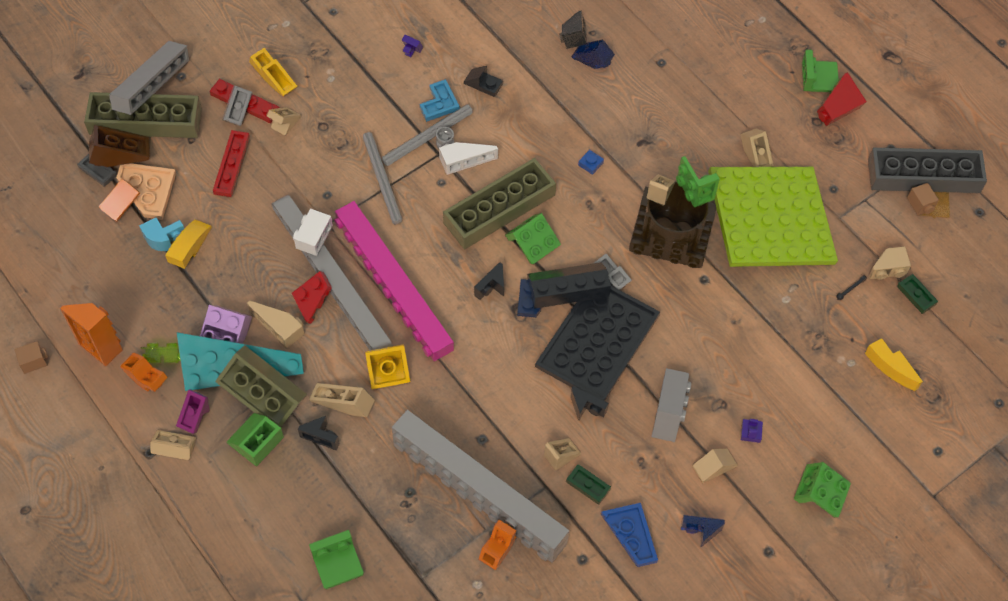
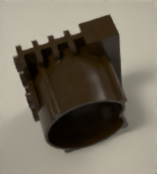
(678, 247)

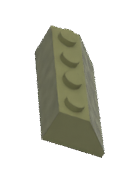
(260, 386)

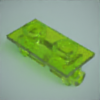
(154, 353)

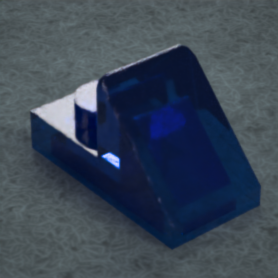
(707, 526)

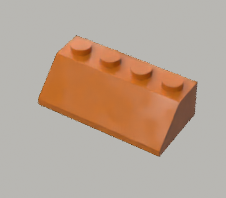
(93, 330)

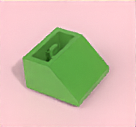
(256, 438)

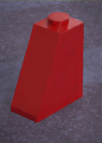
(841, 101)

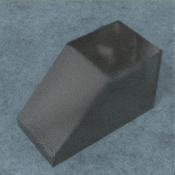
(574, 31)

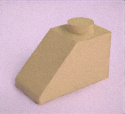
(757, 148)

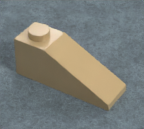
(278, 323)
(345, 399)

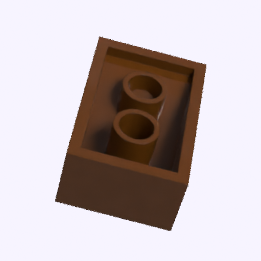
(116, 147)

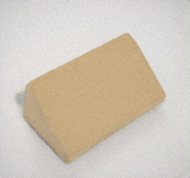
(172, 445)

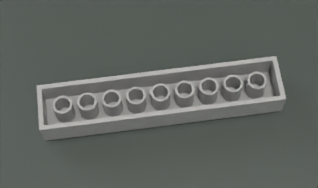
(479, 486)

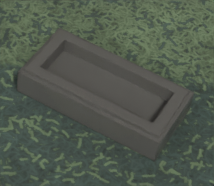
(101, 174)

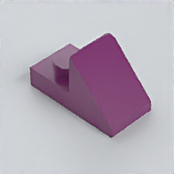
(192, 411)

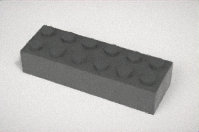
(941, 168)

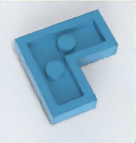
(442, 104)

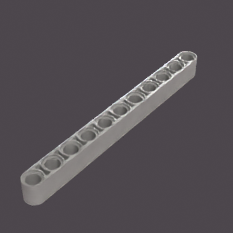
(341, 290)

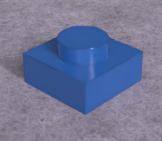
(591, 162)

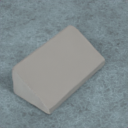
(237, 105)

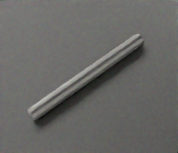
(426, 135)
(382, 178)

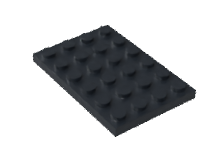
(597, 342)

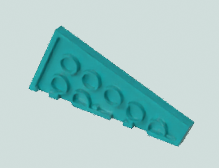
(207, 357)

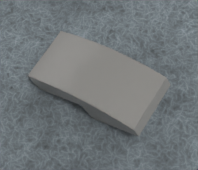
(617, 275)

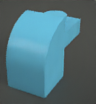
(159, 237)

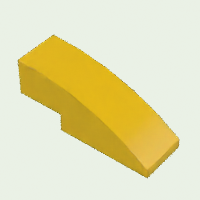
(272, 72)
(187, 243)
(893, 365)

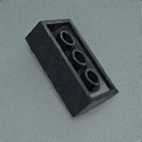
(569, 285)

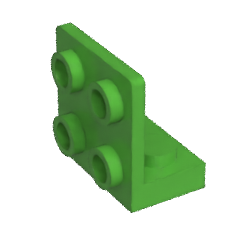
(818, 75)
(696, 190)
(534, 238)
(823, 487)
(336, 559)

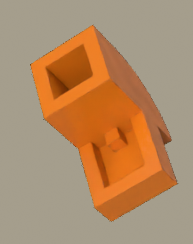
(143, 373)
(498, 545)

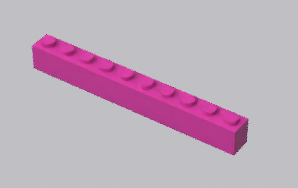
(394, 282)

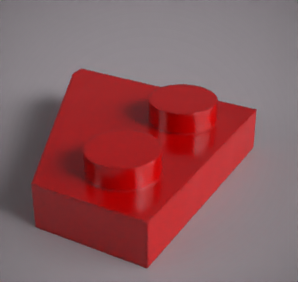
(312, 295)

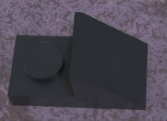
(483, 82)
(491, 281)
(583, 400)
(315, 432)

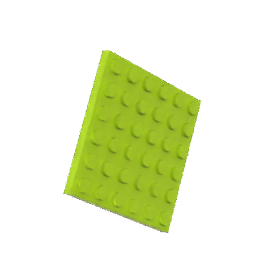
(772, 217)

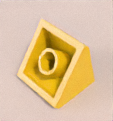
(387, 366)

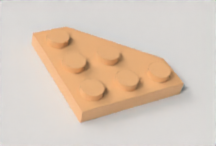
(154, 187)

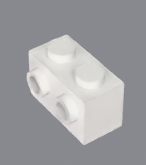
(313, 232)

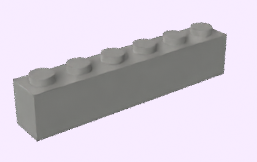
(149, 77)

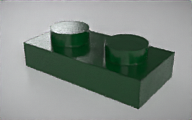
(917, 293)
(588, 484)

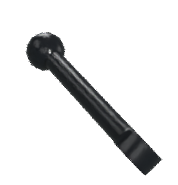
(840, 296)

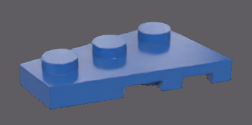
(633, 533)

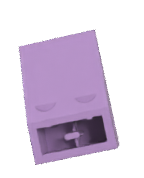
(225, 324)

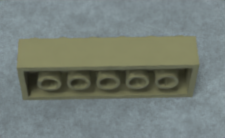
(156, 117)
(499, 203)

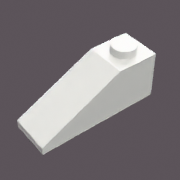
(465, 155)

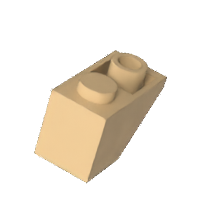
(891, 263)

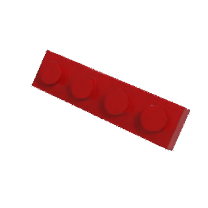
(257, 106)
(231, 163)

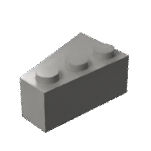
(671, 405)

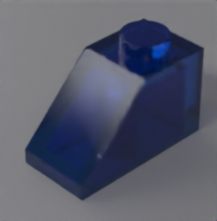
(594, 54)

